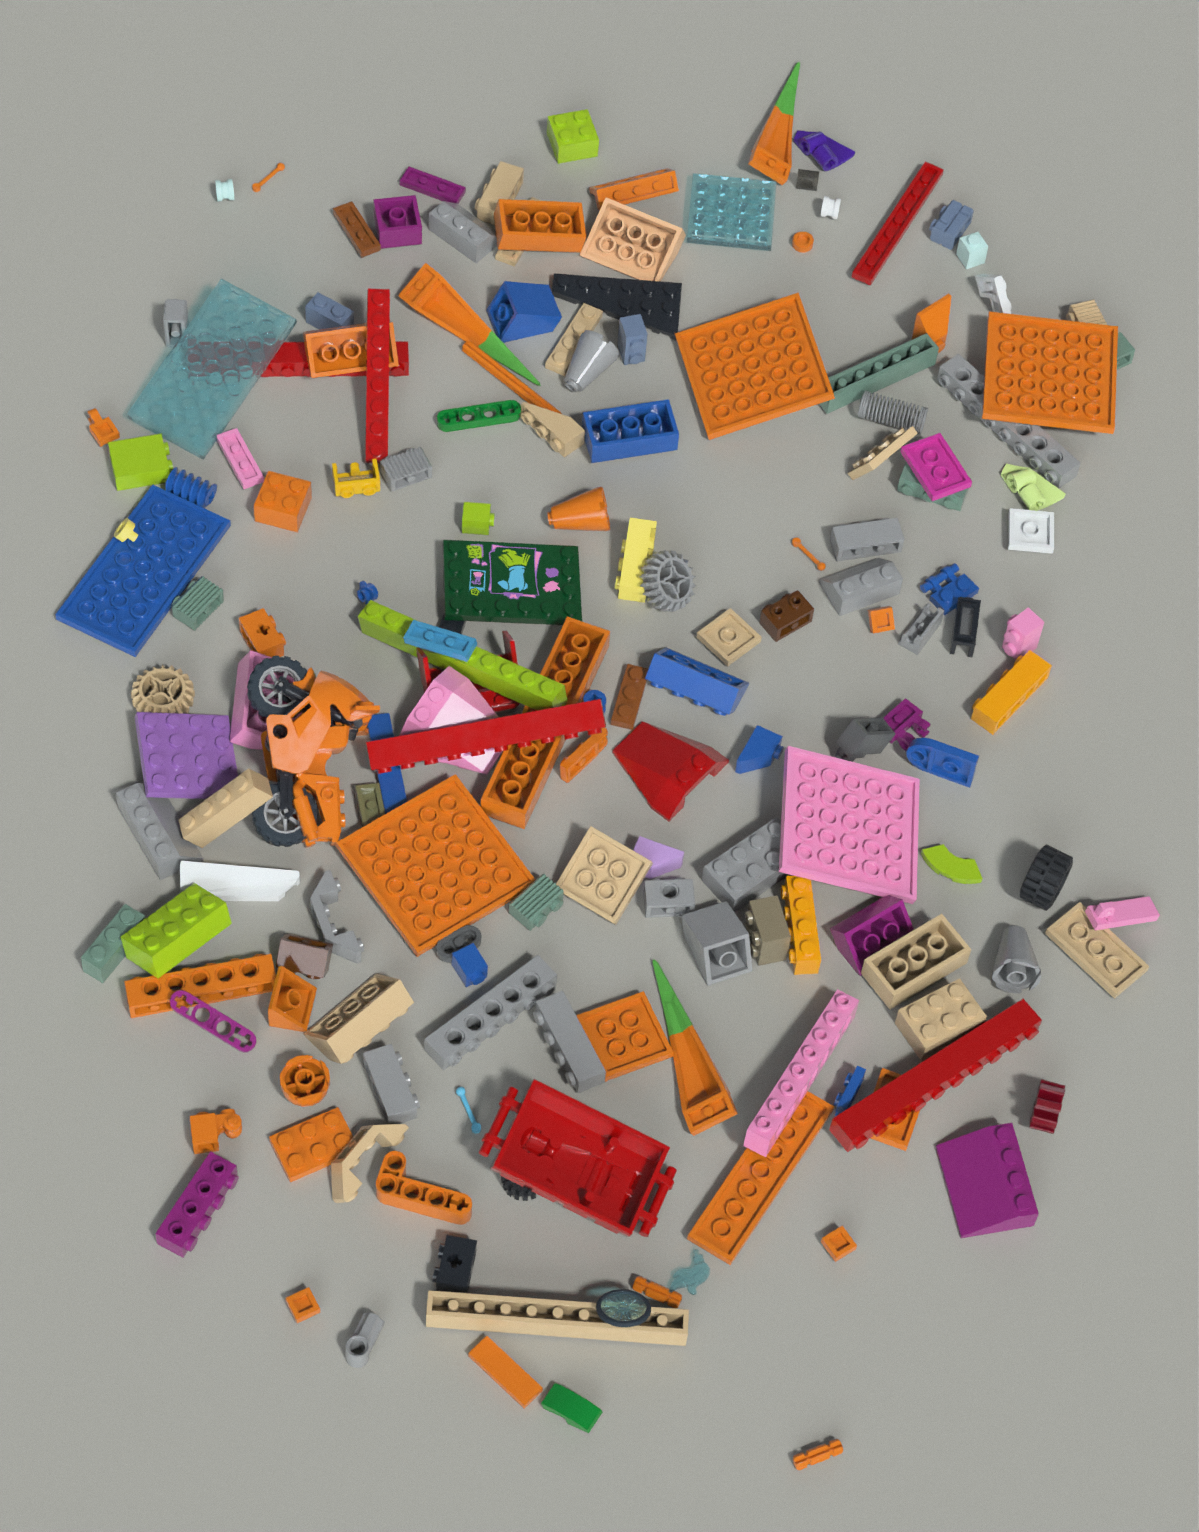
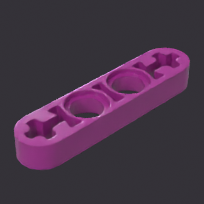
(211, 1024)

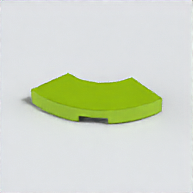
(956, 868)

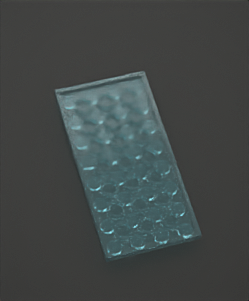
(211, 368)

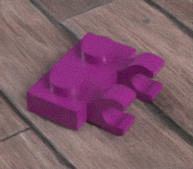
(904, 717)

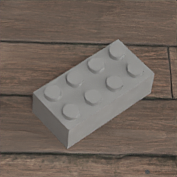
(747, 867)

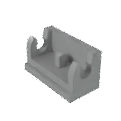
(921, 629)

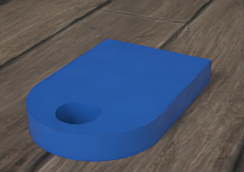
(943, 760)

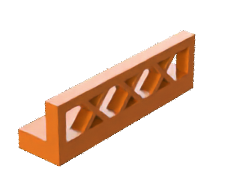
(636, 187)

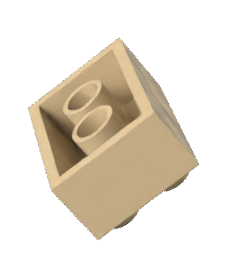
(939, 1019)

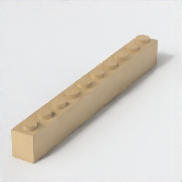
(549, 1318)

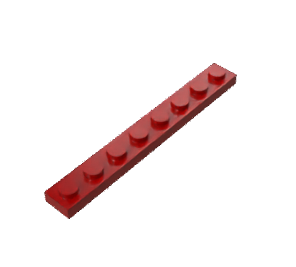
(897, 223)
(377, 374)

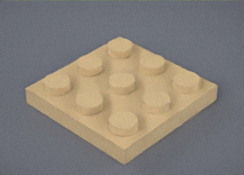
(603, 875)

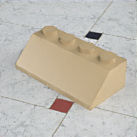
(360, 1018)

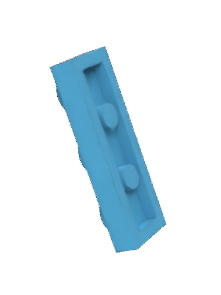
(440, 640)

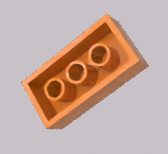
(539, 225)

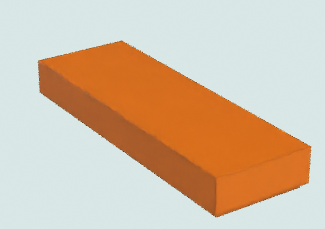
(505, 1372)

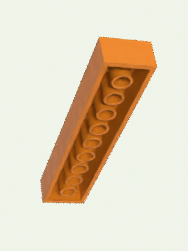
(525, 770)

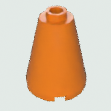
(581, 512)

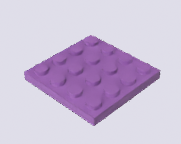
(185, 754)

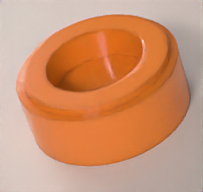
(802, 242)

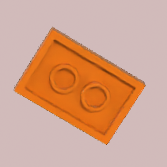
(899, 1134)
(311, 1144)

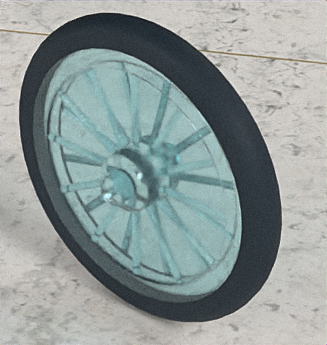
(623, 1308)

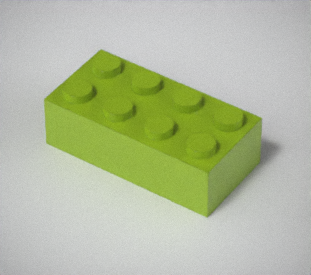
(176, 930)

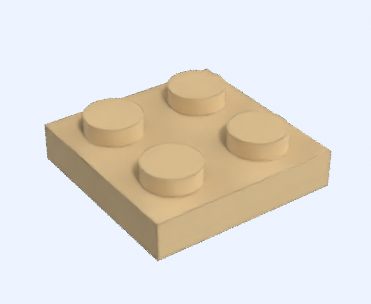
(729, 637)

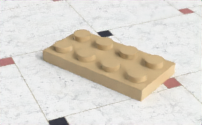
(1097, 951)

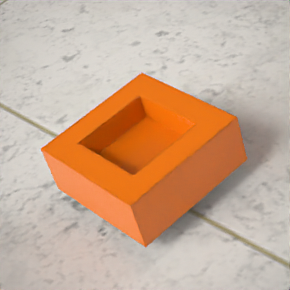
(881, 619)
(838, 1243)
(302, 1305)

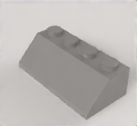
(156, 830)

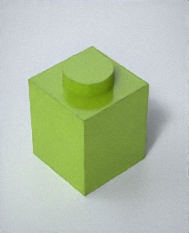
(477, 518)

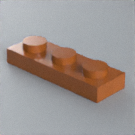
(356, 229)
(629, 697)

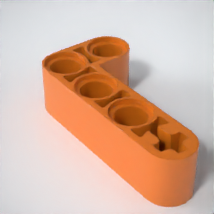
(426, 1193)

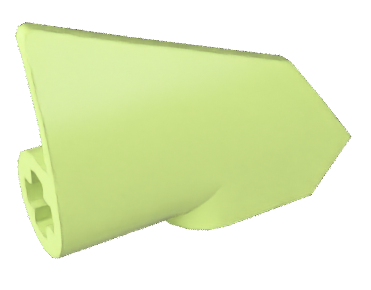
(1032, 488)

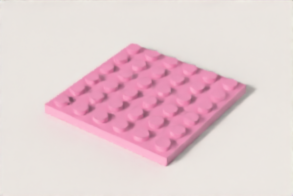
(849, 825)

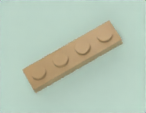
(585, 319)

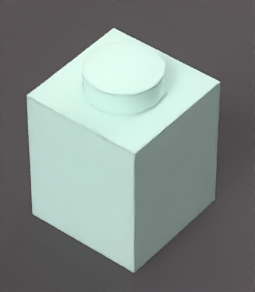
(972, 250)

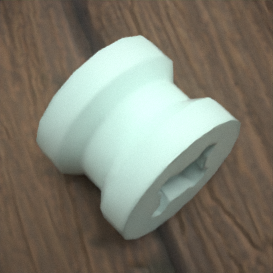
(224, 190)

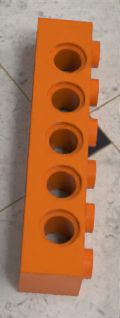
(213, 991)

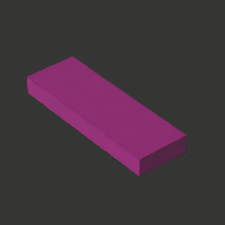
(432, 185)

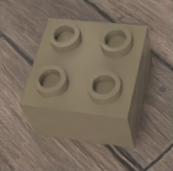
(767, 930)

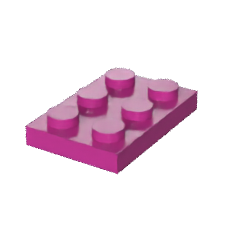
(936, 467)

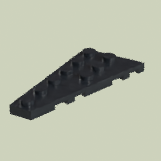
(619, 297)

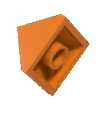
(291, 1001)

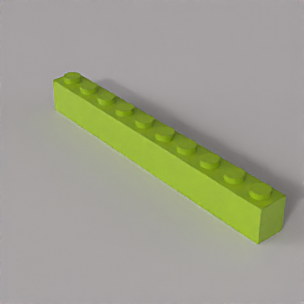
(482, 667)

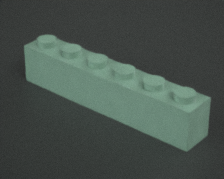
(881, 371)

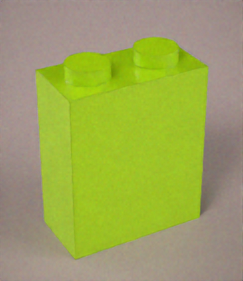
(140, 461)

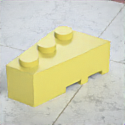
(636, 550)

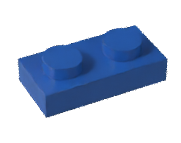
(852, 1082)

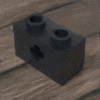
(459, 1252)

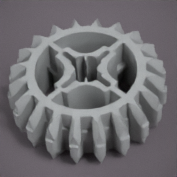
(664, 567)

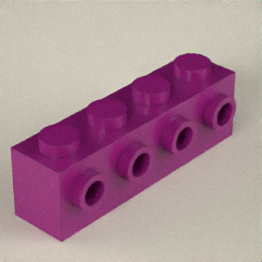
(197, 1204)

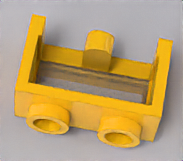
(356, 481)

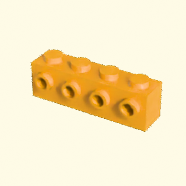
(802, 925)

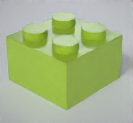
(572, 136)

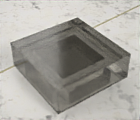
(807, 180)

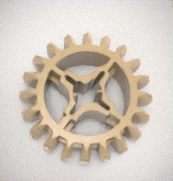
(164, 686)

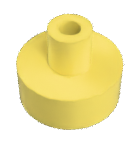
(125, 531)

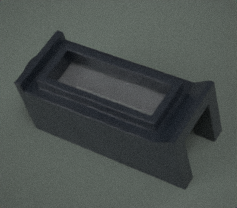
(965, 624)

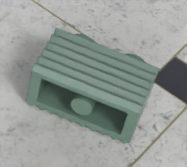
(197, 602)
(537, 902)

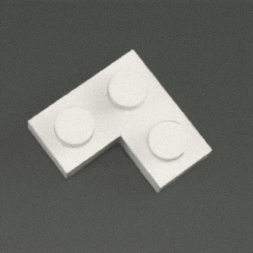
(994, 288)

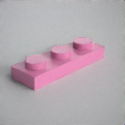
(240, 458)

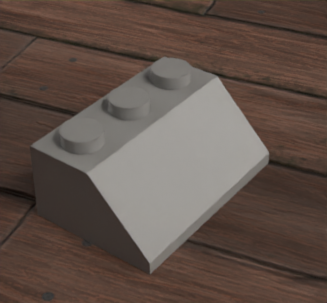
(462, 230)
(862, 585)

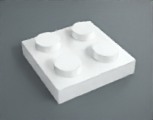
(1031, 530)

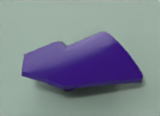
(823, 149)

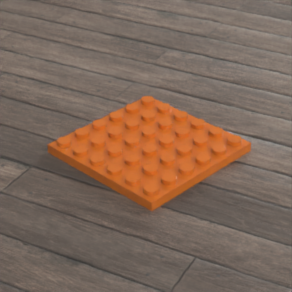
(754, 366)
(1050, 372)
(435, 864)

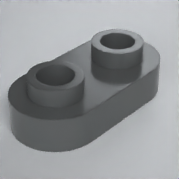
(456, 941)

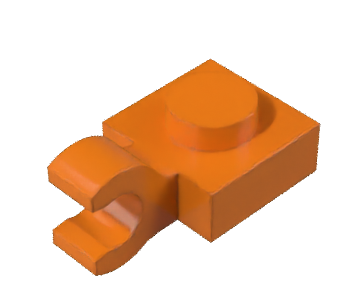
(102, 429)

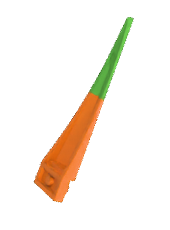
(774, 144)
(437, 301)
(701, 1087)

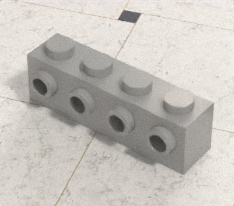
(569, 1041)

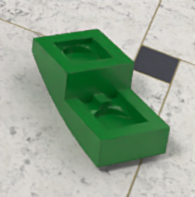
(571, 1406)

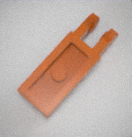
(583, 755)

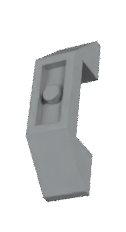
(344, 944)

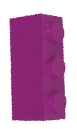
(871, 930)

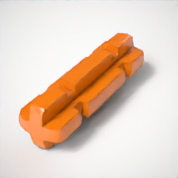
(657, 1292)
(817, 1454)

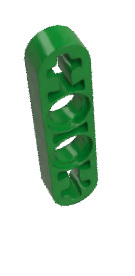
(480, 419)

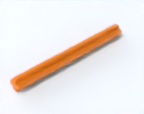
(505, 376)

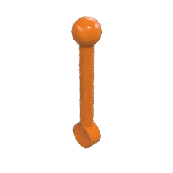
(256, 187)
(796, 542)

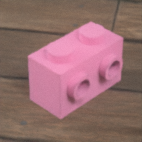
(1022, 633)

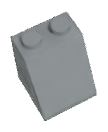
(718, 942)

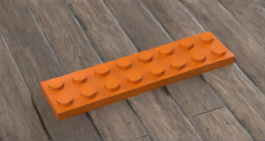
(756, 1183)

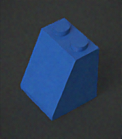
(523, 311)

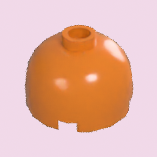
(305, 1080)

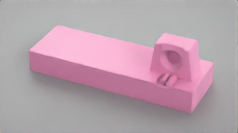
(1122, 913)

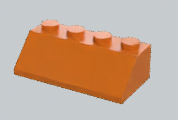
(341, 350)

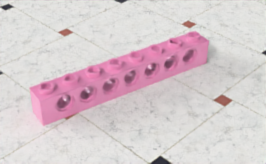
(801, 1073)

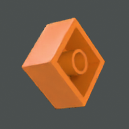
(282, 501)

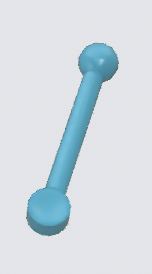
(476, 1127)

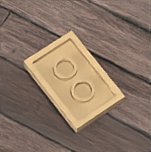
(880, 453)

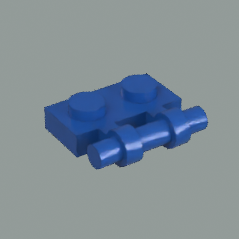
(947, 597)

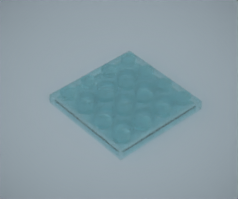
(731, 212)

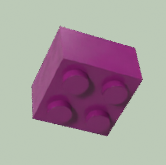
(397, 221)

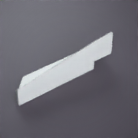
(238, 882)

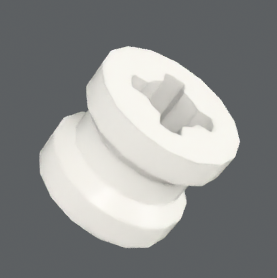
(830, 207)

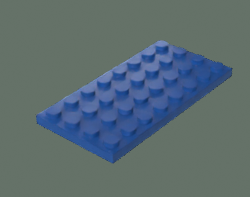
(137, 581)

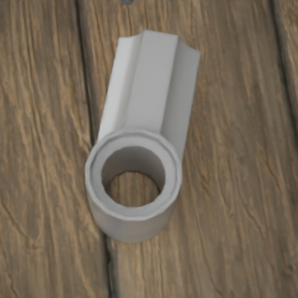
(364, 1339)

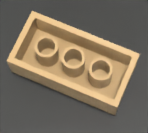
(915, 961)

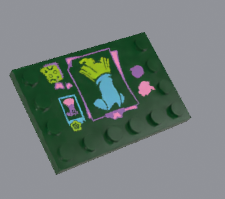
(511, 582)

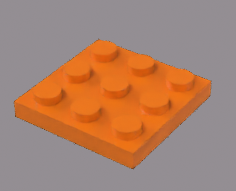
(626, 1035)

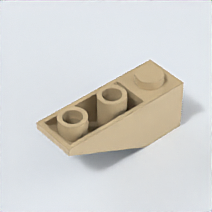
(557, 429)

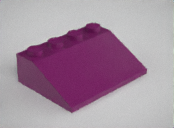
(987, 1181)

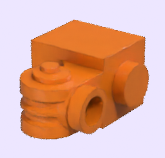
(208, 1126)

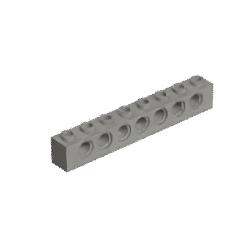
(1026, 439)

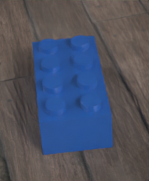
(630, 431)

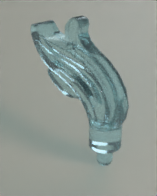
(691, 1277)

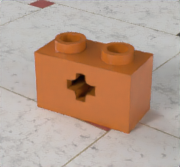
(261, 633)

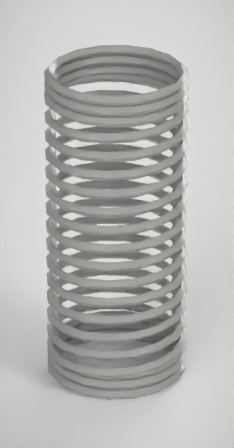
(864, 411)

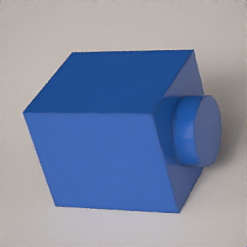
(470, 965)

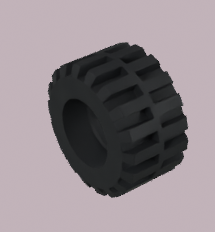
(1046, 877)

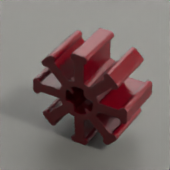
(1047, 1106)

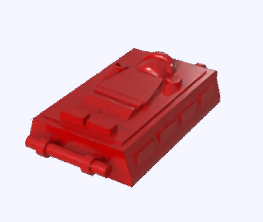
(579, 1159)

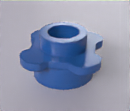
(367, 592)

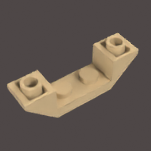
(343, 1180)

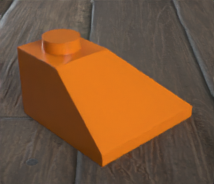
(934, 321)

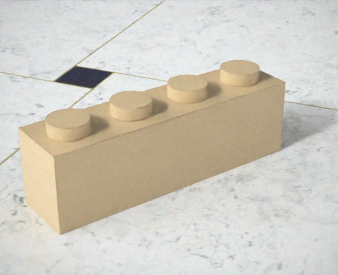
(225, 808)

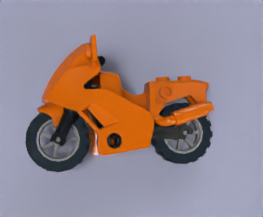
(299, 748)

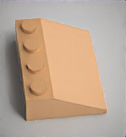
(632, 242)

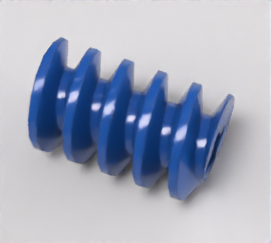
(190, 490)

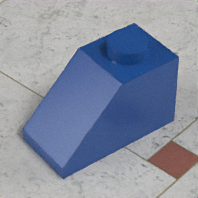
(759, 750)

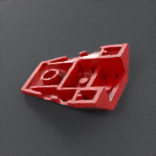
(666, 766)

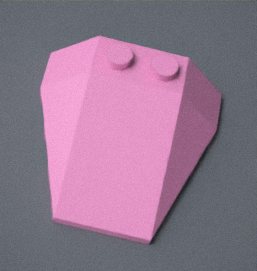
(448, 703)

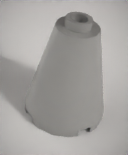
(589, 360)
(1015, 962)

